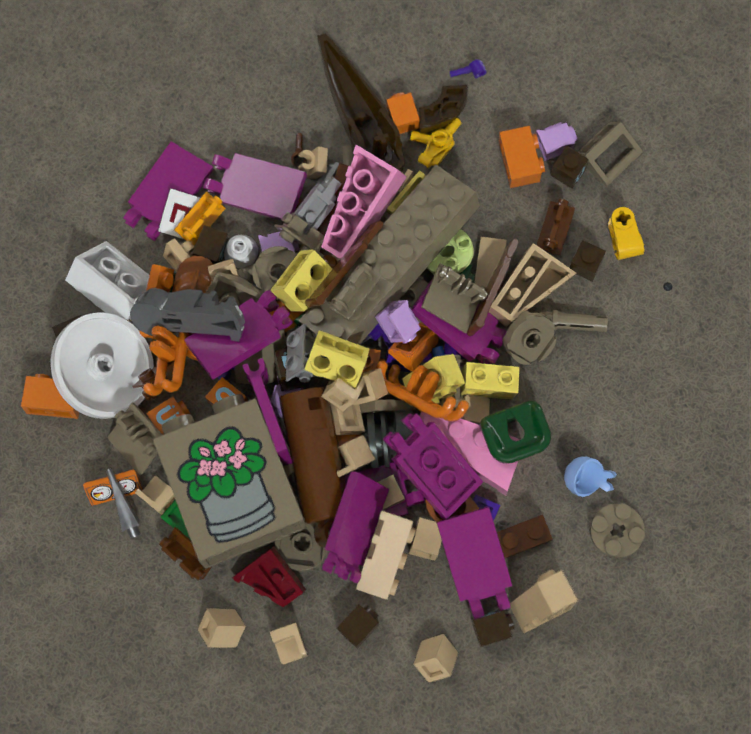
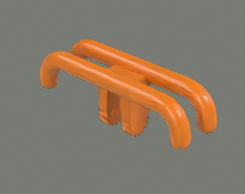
(167, 349)
(421, 391)

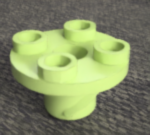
(456, 253)

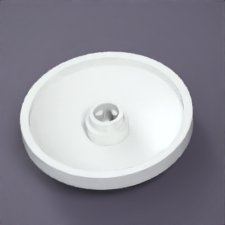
(99, 363)

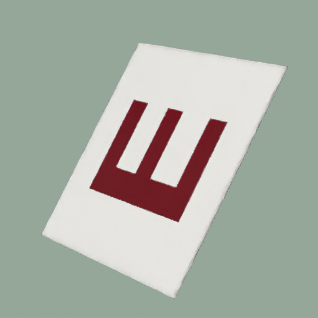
(176, 209)

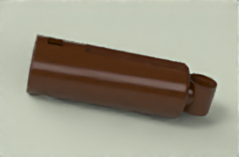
(314, 457)

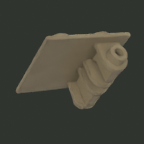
(453, 297)
(134, 438)

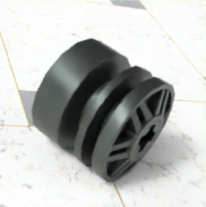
(375, 433)

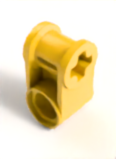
(626, 237)

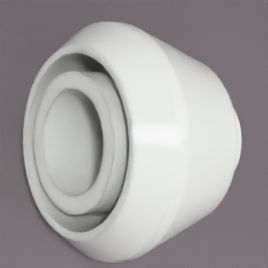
(242, 250)

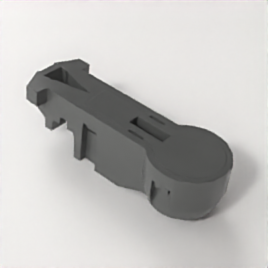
(187, 312)

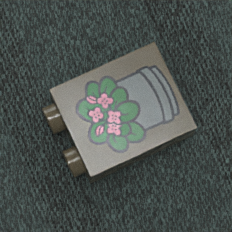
(228, 480)

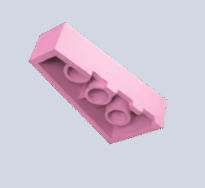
(363, 201)
(472, 446)

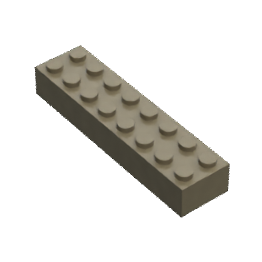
(400, 252)

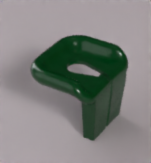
(535, 426)

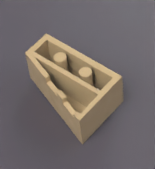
(528, 284)
(386, 555)
(543, 601)

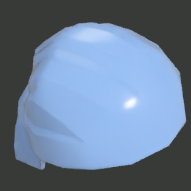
(586, 475)

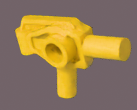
(438, 143)

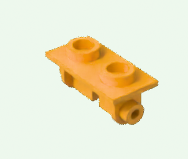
(201, 214)

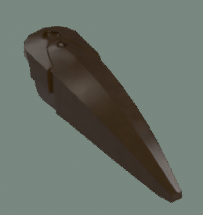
(359, 109)

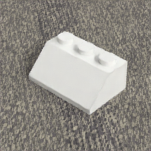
(108, 279)

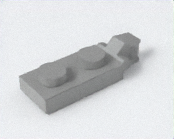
(318, 203)

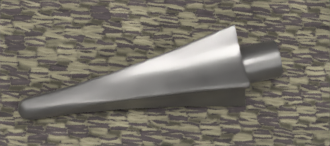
(127, 516)

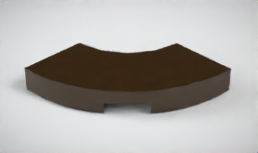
(444, 109)

